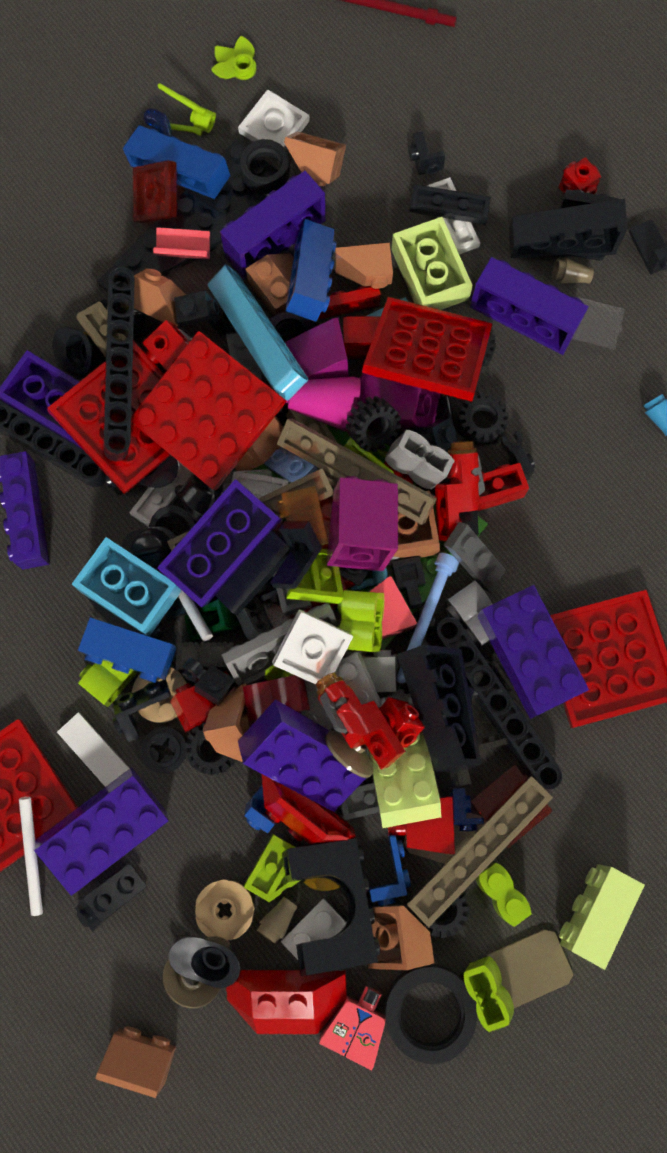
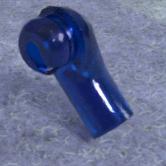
(158, 120)

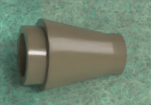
(570, 271)
(276, 922)

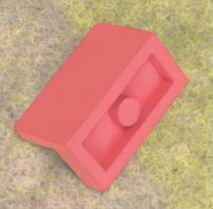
(182, 243)

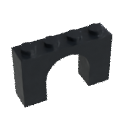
(355, 942)

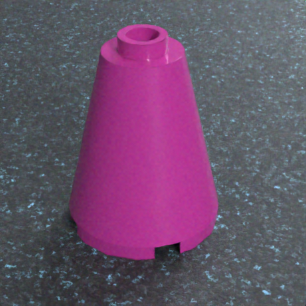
(327, 400)

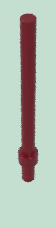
(430, 16)

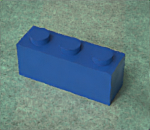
(126, 650)

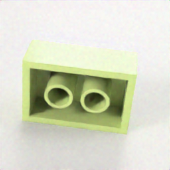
(431, 265)
(407, 787)
(600, 914)

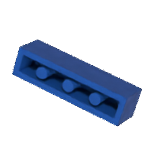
(195, 167)
(311, 271)

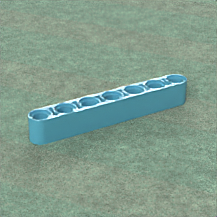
(257, 333)

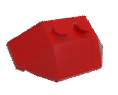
(303, 816)
(286, 1000)

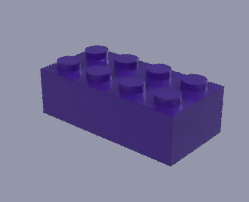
(273, 222)
(527, 305)
(34, 387)
(219, 543)
(532, 651)
(296, 755)
(101, 831)

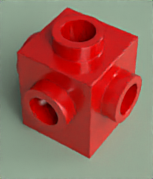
(580, 176)
(402, 720)

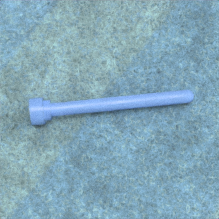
(445, 566)

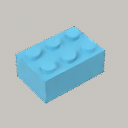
(127, 587)

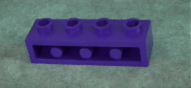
(23, 511)

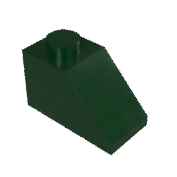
(218, 619)

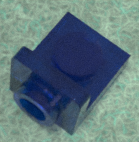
(461, 806)

